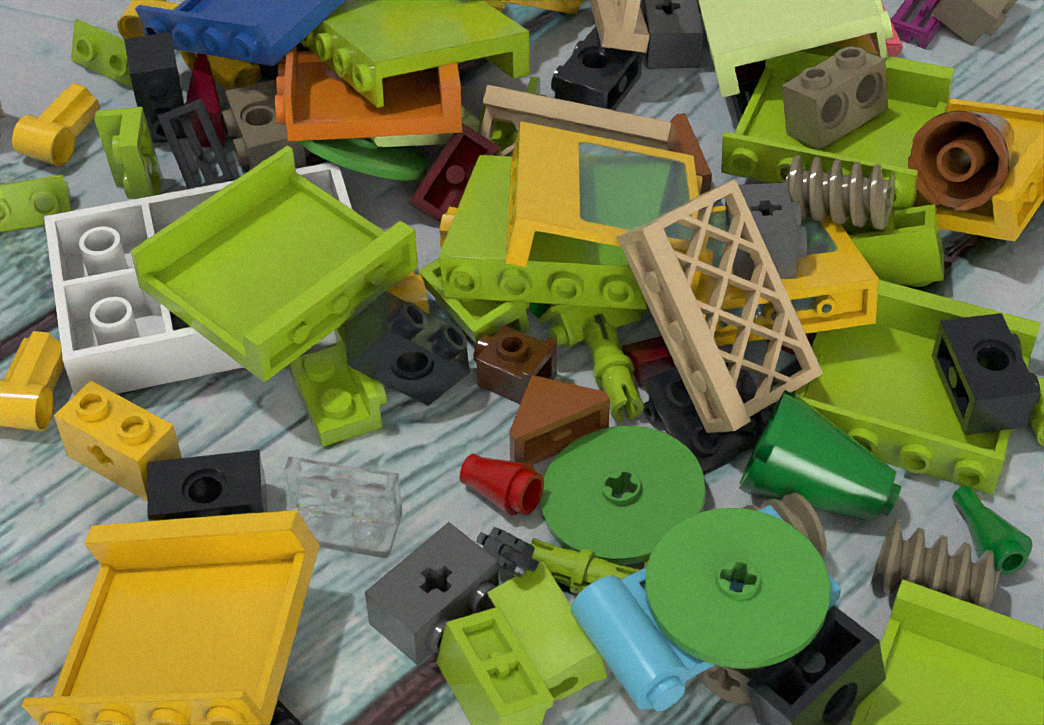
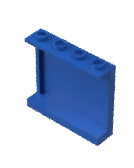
(238, 28)

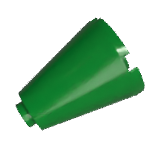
(819, 461)

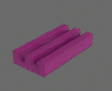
(915, 29)

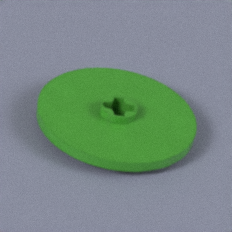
(366, 157)
(623, 530)
(781, 596)

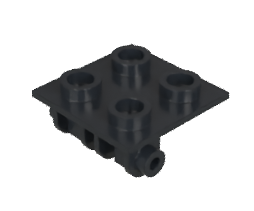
(673, 406)

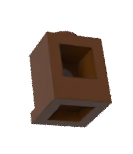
(510, 360)

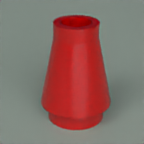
(507, 484)

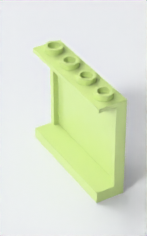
(764, 29)

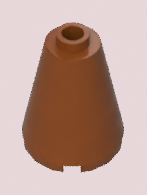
(962, 158)

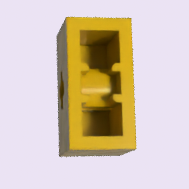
(115, 437)

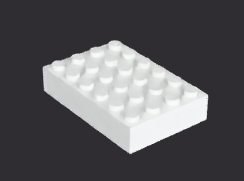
(110, 324)

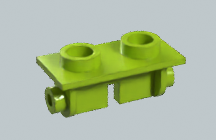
(100, 52)
(28, 201)
(574, 320)

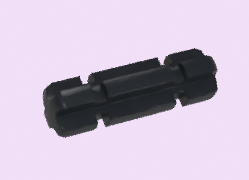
(510, 551)

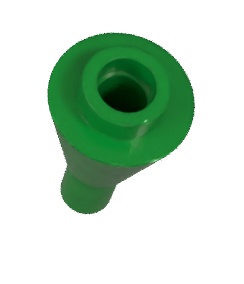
(993, 533)

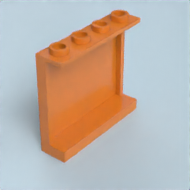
(324, 106)

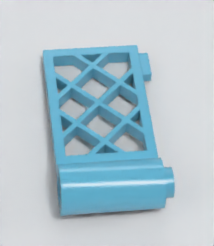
(631, 643)

